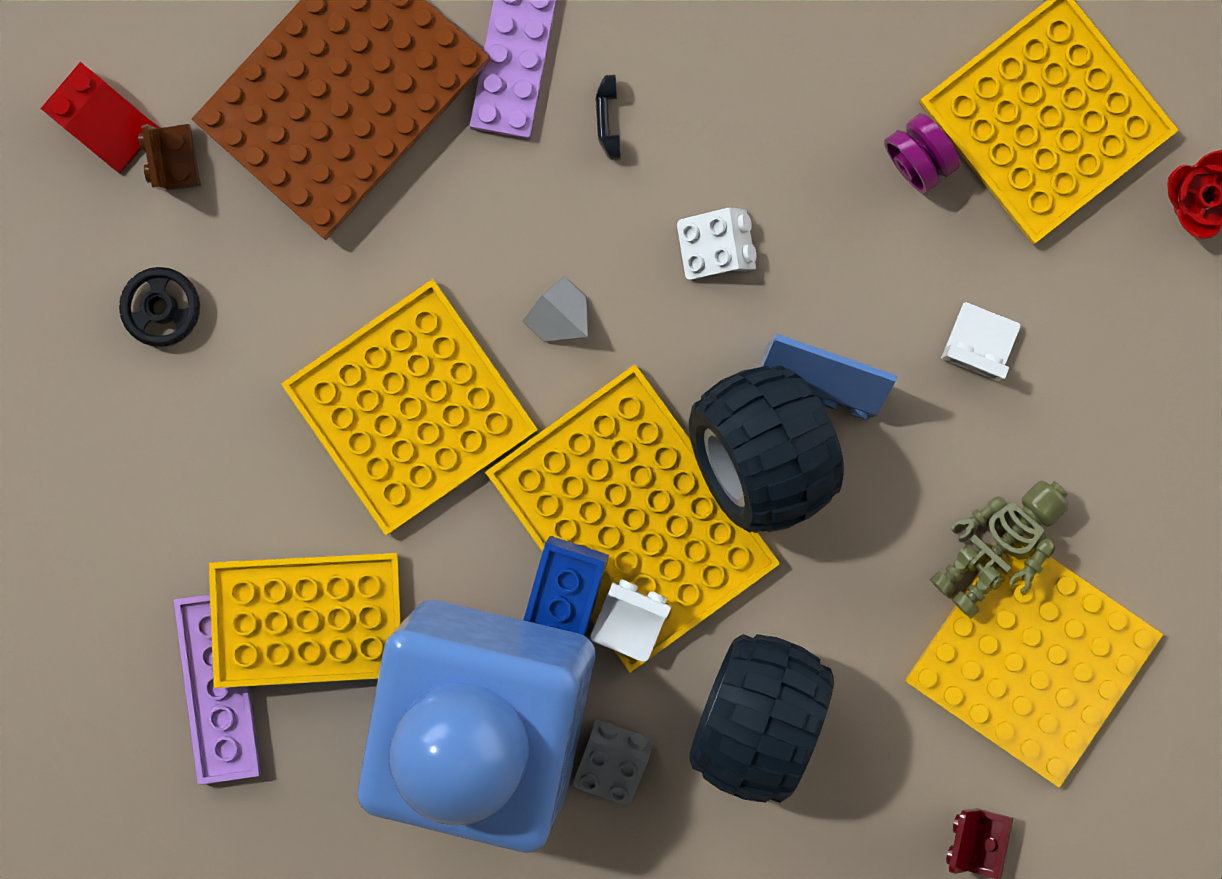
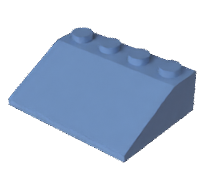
(833, 377)

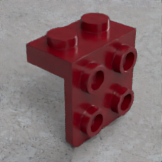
(979, 843)

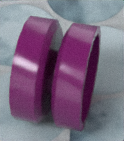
(922, 153)

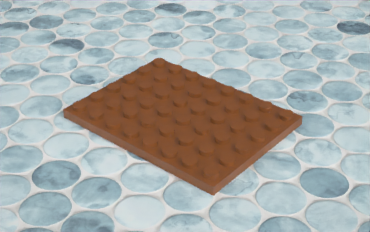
(339, 99)

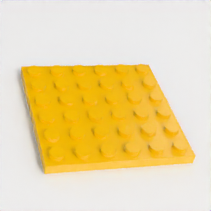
(1048, 116)
(409, 407)
(1036, 666)

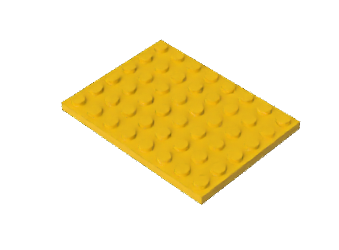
(629, 486)

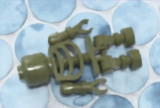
(1041, 506)

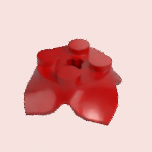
(1185, 193)

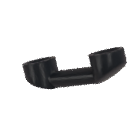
(605, 92)

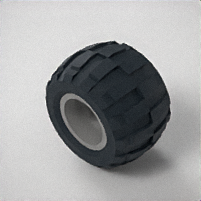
(766, 448)
(762, 718)

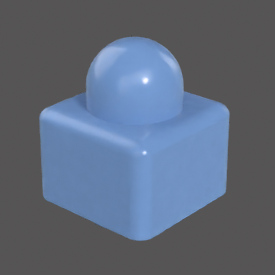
(475, 725)

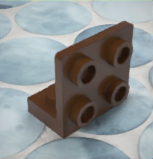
(169, 157)

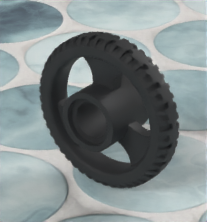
(158, 279)

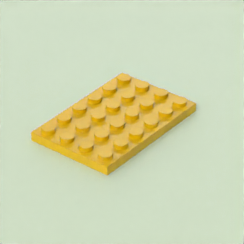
(302, 618)

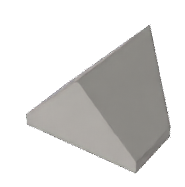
(559, 313)

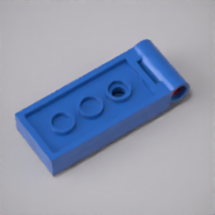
(566, 586)

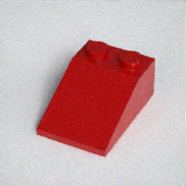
(97, 117)

